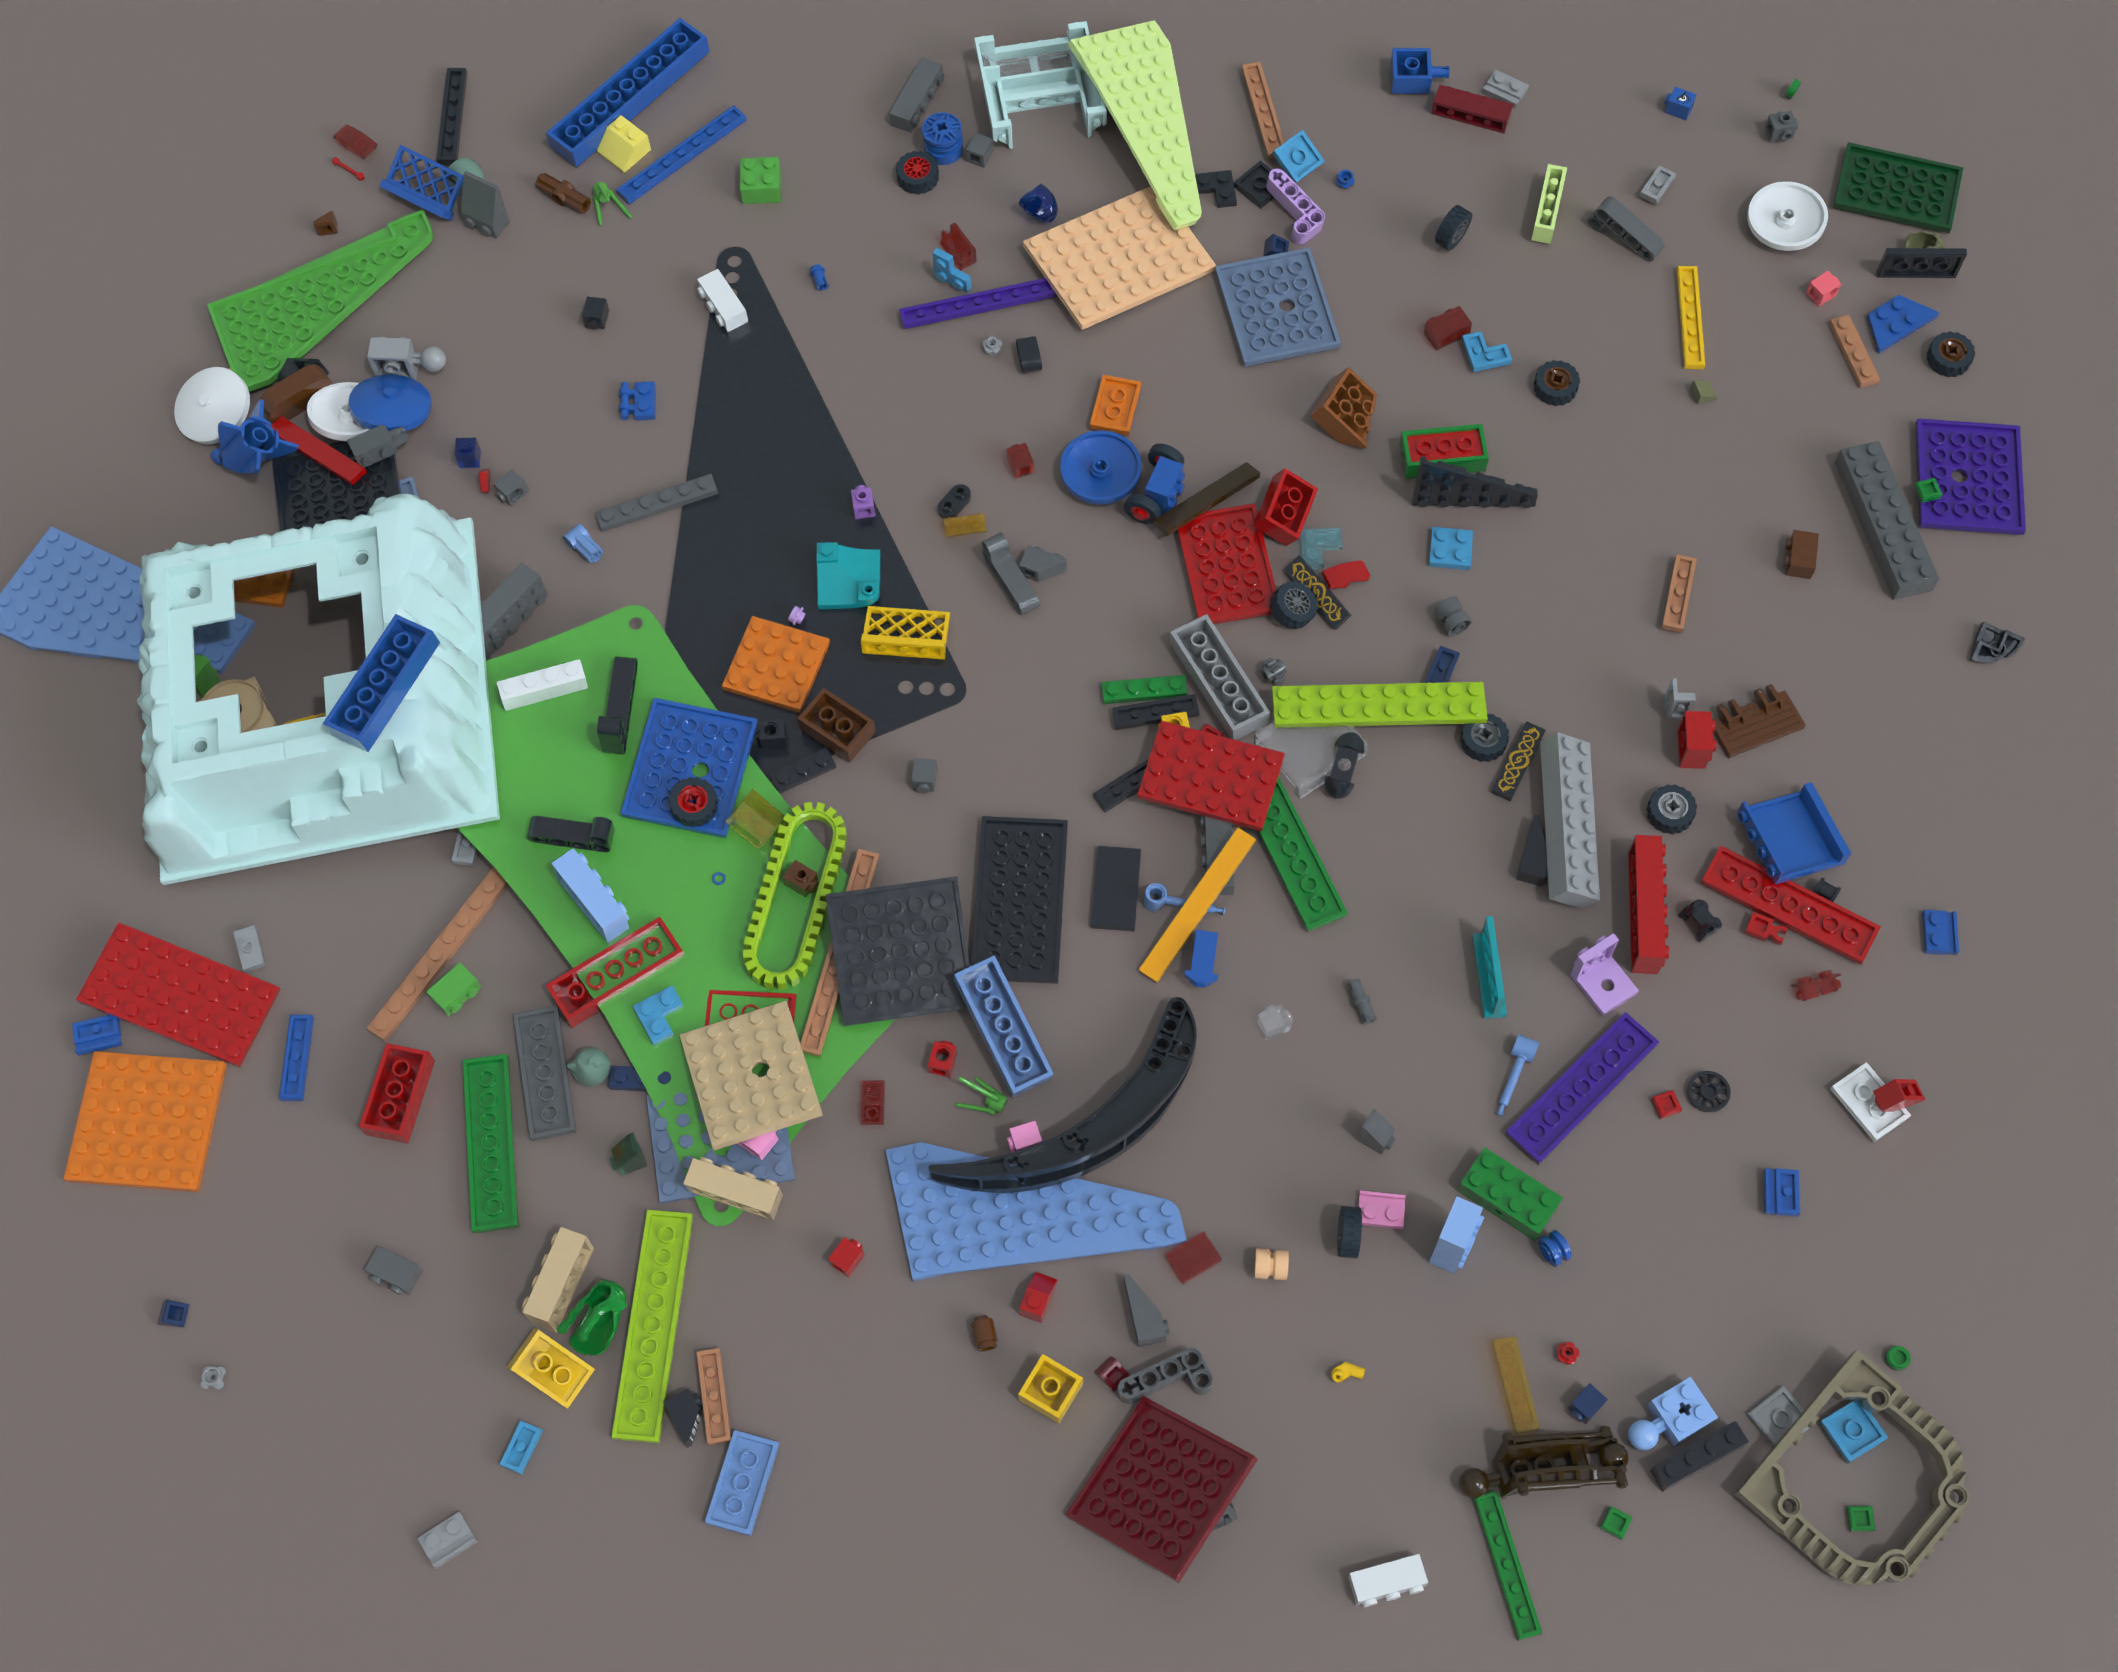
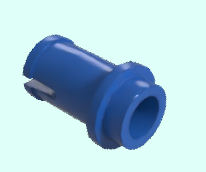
(817, 273)

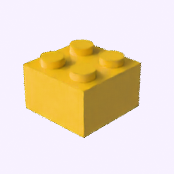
(1050, 1388)

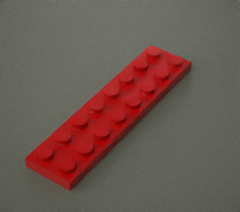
(1791, 905)

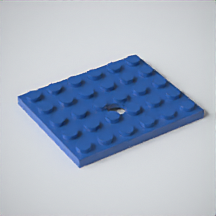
(673, 744)

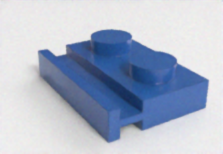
(1940, 932)
(96, 1034)
(1781, 1192)

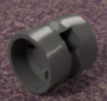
(1453, 616)

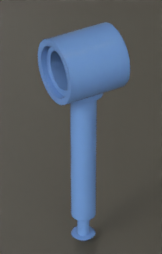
(1160, 891)
(1524, 1051)

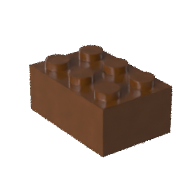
(836, 725)

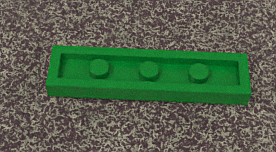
(1144, 689)

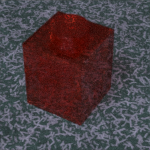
(1020, 460)

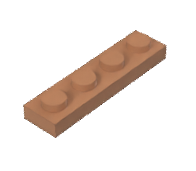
(1854, 351)
(1679, 593)
(714, 1396)

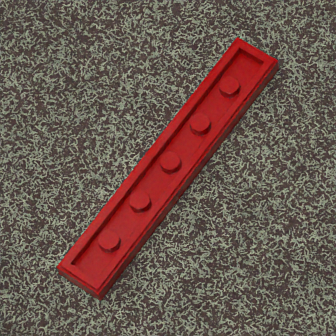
(319, 451)

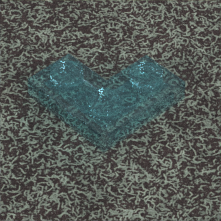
(1315, 541)

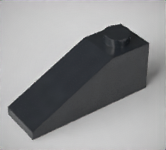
(1534, 858)

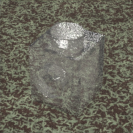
(1274, 1021)

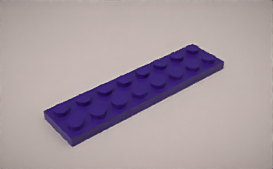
(1581, 1088)

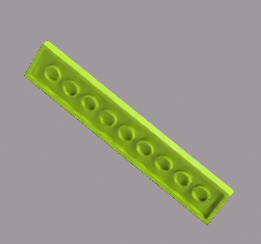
(1379, 704)
(652, 1327)

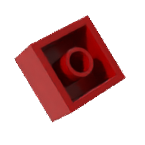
(1696, 739)

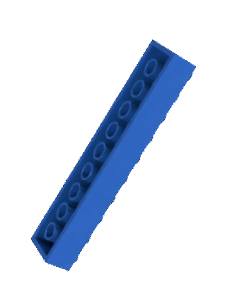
(628, 91)

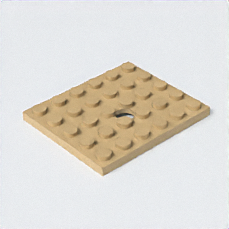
(732, 1097)

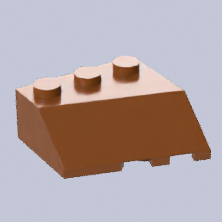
(1346, 409)

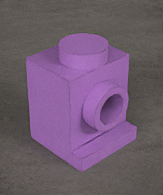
(863, 502)

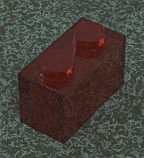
(1447, 328)

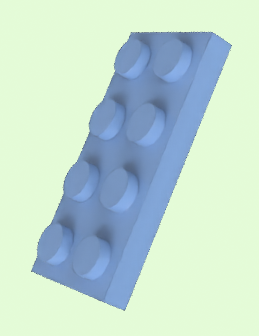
(742, 1483)

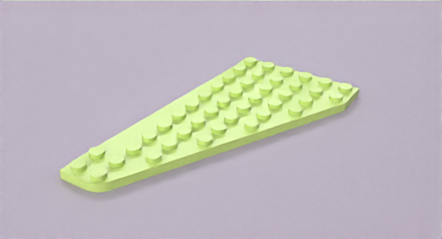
(1141, 90)

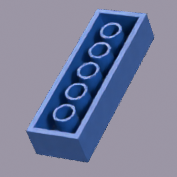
(381, 683)

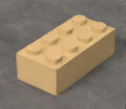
(733, 1188)
(557, 1279)

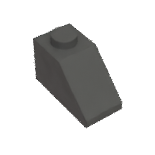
(1377, 1133)

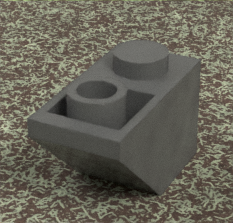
(1041, 565)

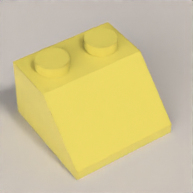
(623, 144)

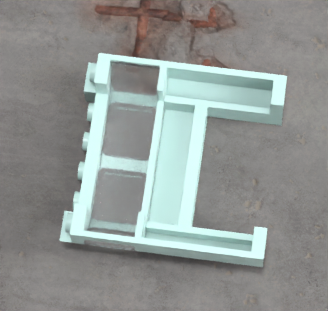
(1036, 78)

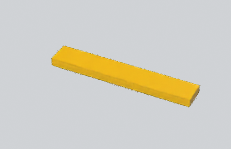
(1690, 317)

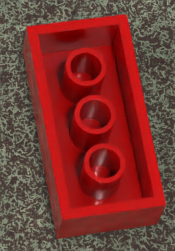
(397, 1093)

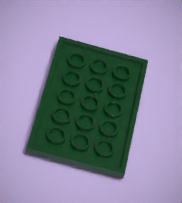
(1898, 187)

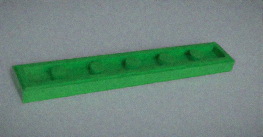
(1507, 1566)

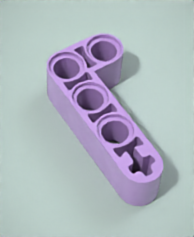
(1280, 185)

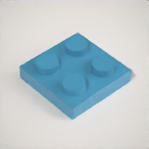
(1298, 156)
(1451, 548)
(1853, 1430)

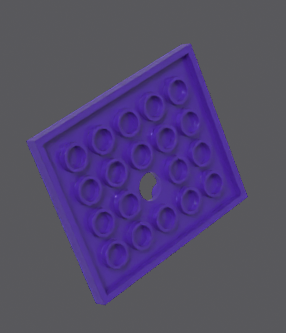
(1992, 463)

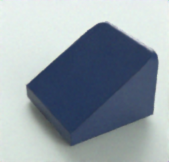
(1275, 245)
(173, 1313)

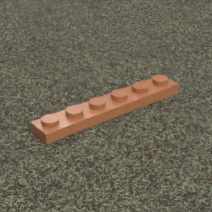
(1263, 107)

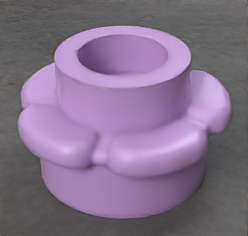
(796, 615)

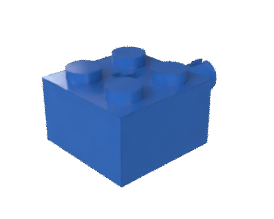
(1413, 71)

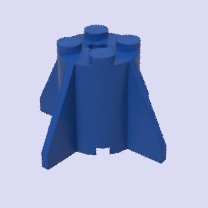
(251, 443)

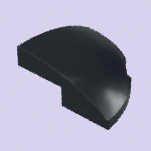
(1994, 644)

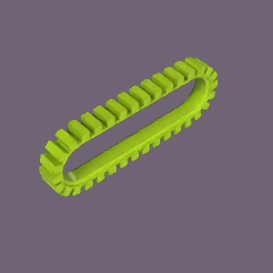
(768, 890)

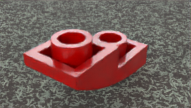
(1342, 574)

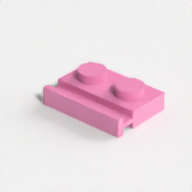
(1382, 1209)

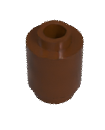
(984, 1333)

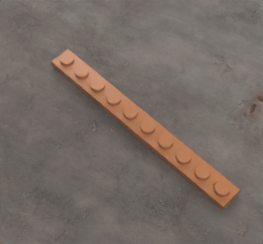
(438, 955)
(827, 989)

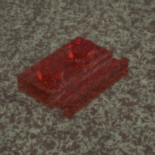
(1193, 1258)

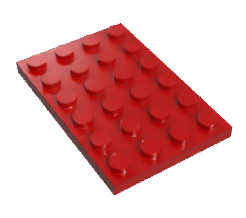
(1227, 564)
(1211, 775)

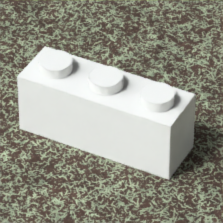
(722, 300)
(1388, 1580)

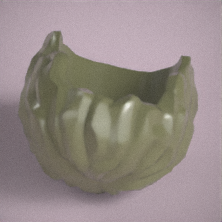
(1923, 240)

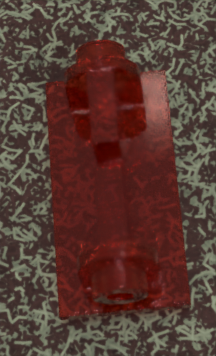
(1808, 987)

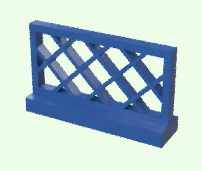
(421, 199)

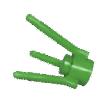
(603, 194)
(995, 1099)

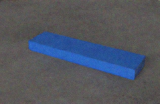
(296, 1058)

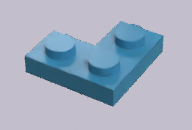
(945, 271)
(1484, 357)
(652, 1013)

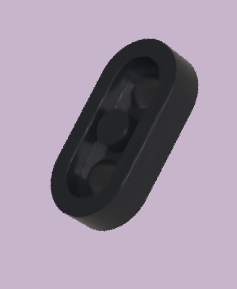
(955, 500)

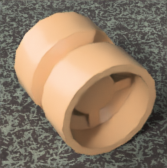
(1271, 1264)

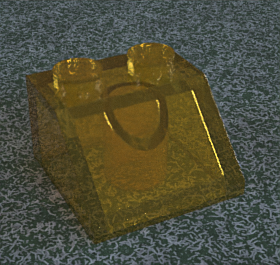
(755, 819)

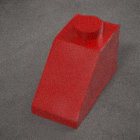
(1898, 1095)
(1037, 1297)

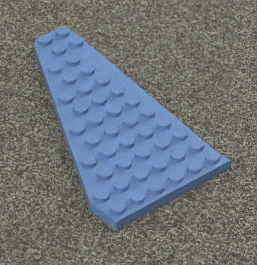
(975, 1230)

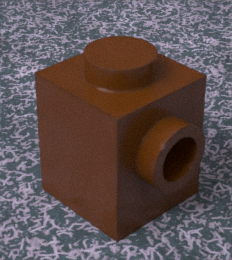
(801, 878)

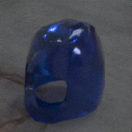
(1040, 204)

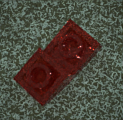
(355, 139)
(873, 1102)

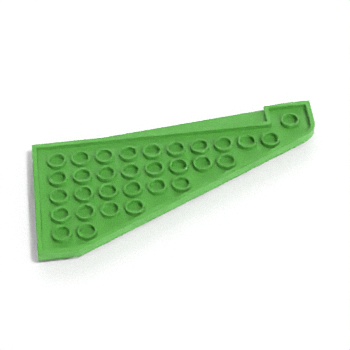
(305, 304)

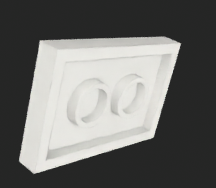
(1858, 1098)

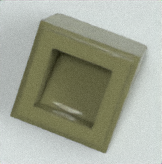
(1703, 391)

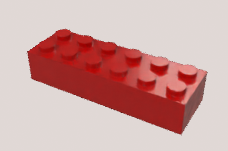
(1647, 904)
(573, 997)

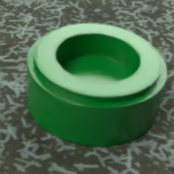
(1793, 88)
(1897, 1358)

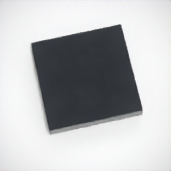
(1253, 184)

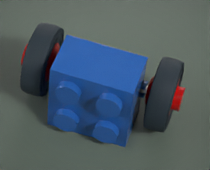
(1162, 486)

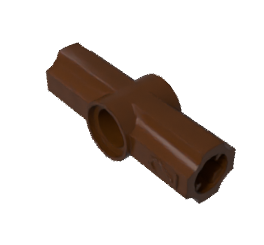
(563, 193)

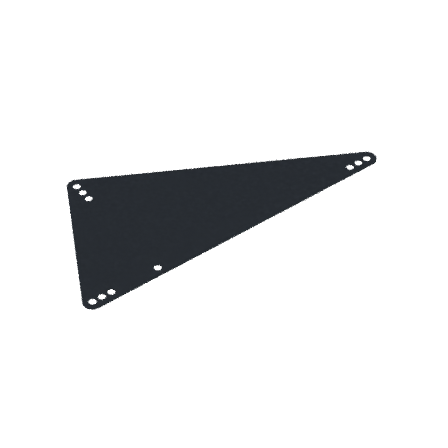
(754, 544)

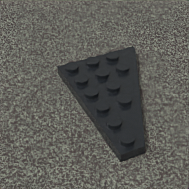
(1452, 486)

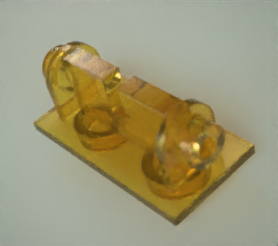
(965, 525)

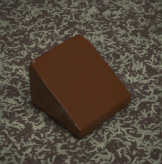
(326, 224)

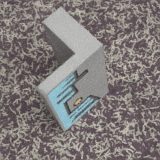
(1676, 702)

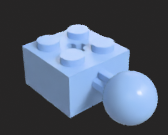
(1676, 1426)

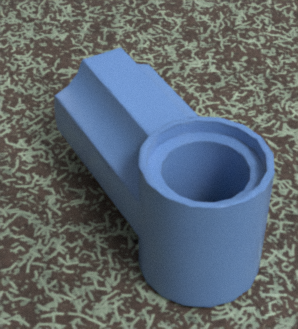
(580, 540)

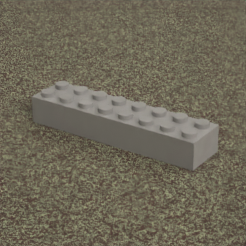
(1569, 821)

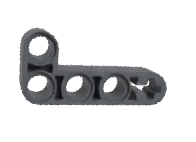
(1627, 227)
(1008, 574)
(1164, 1380)

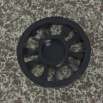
(1708, 1091)

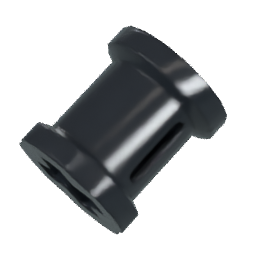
(1826, 890)

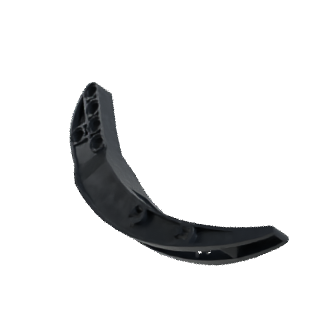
(1103, 1134)

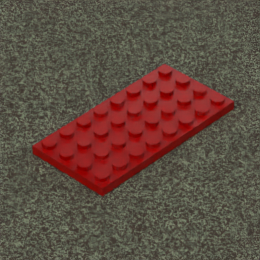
(178, 994)

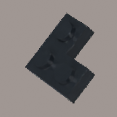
(1220, 183)

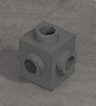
(1781, 126)

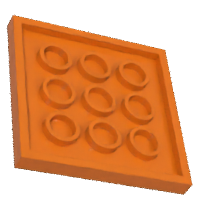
(776, 664)

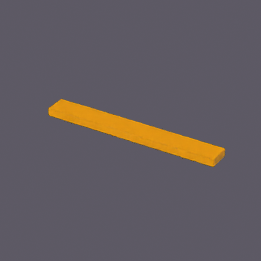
(1197, 905)

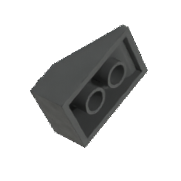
(483, 206)

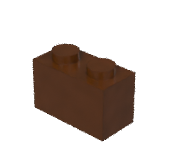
(1801, 554)

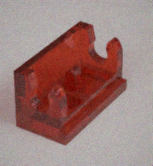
(959, 247)

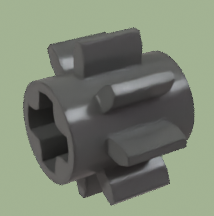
(1273, 670)

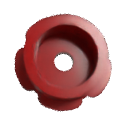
(1563, 1357)

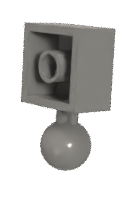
(399, 357)

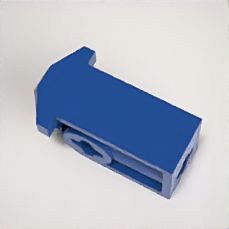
(1203, 959)

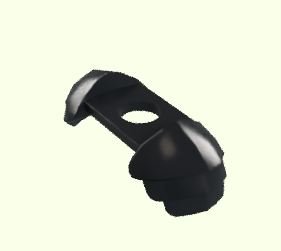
(1339, 782)

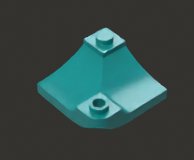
(846, 576)

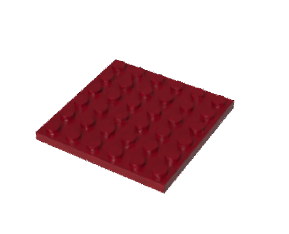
(1161, 1488)

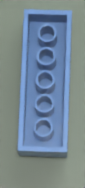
(1003, 1026)

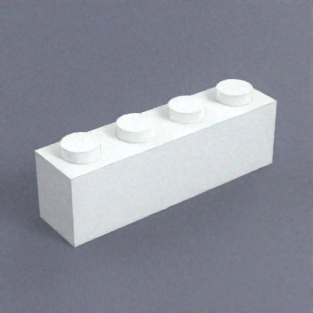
(542, 685)

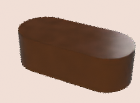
(293, 393)

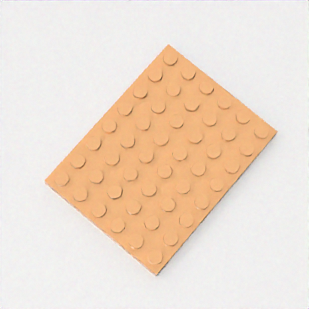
(1117, 258)

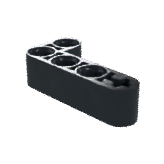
(572, 834)

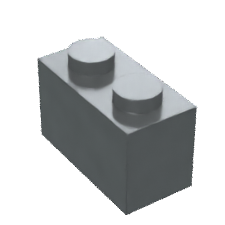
(393, 1270)

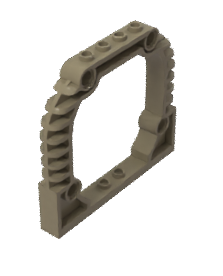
(1767, 1489)

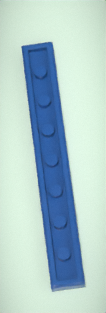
(681, 155)

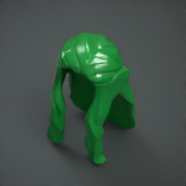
(600, 1320)

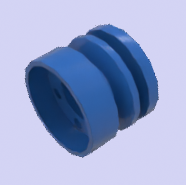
(943, 137)

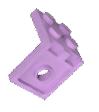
(1598, 966)

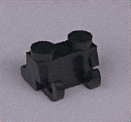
(1699, 911)

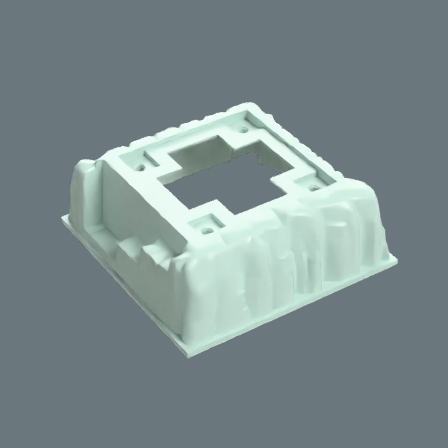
(294, 784)

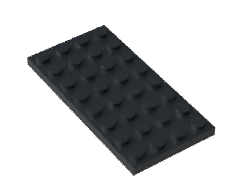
(1021, 896)

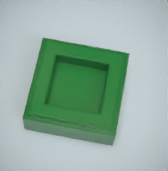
(1928, 490)
(1860, 1519)
(1616, 1522)

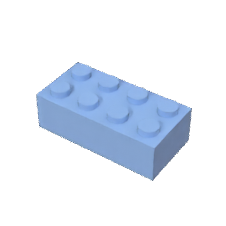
(591, 895)
(1457, 1235)

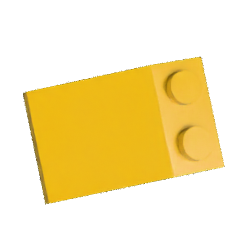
(550, 1368)

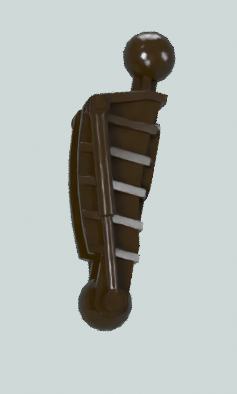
(1530, 1452)

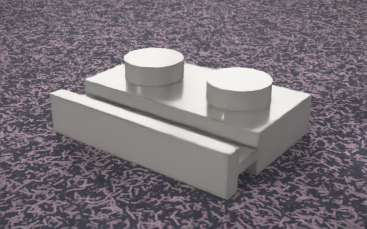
(1505, 88)
(447, 1540)

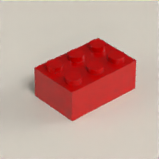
(1285, 507)

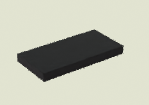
(1921, 262)
(1116, 888)

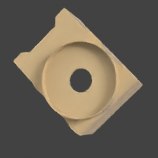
(255, 708)

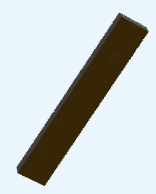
(1206, 498)

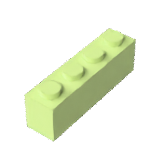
(1549, 204)

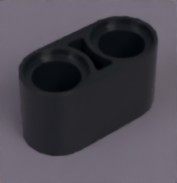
(1029, 354)

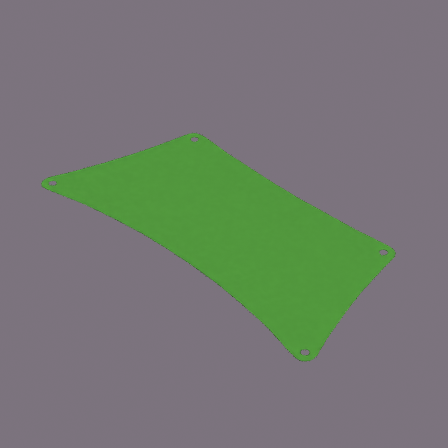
(556, 769)

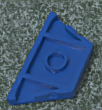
(1898, 320)

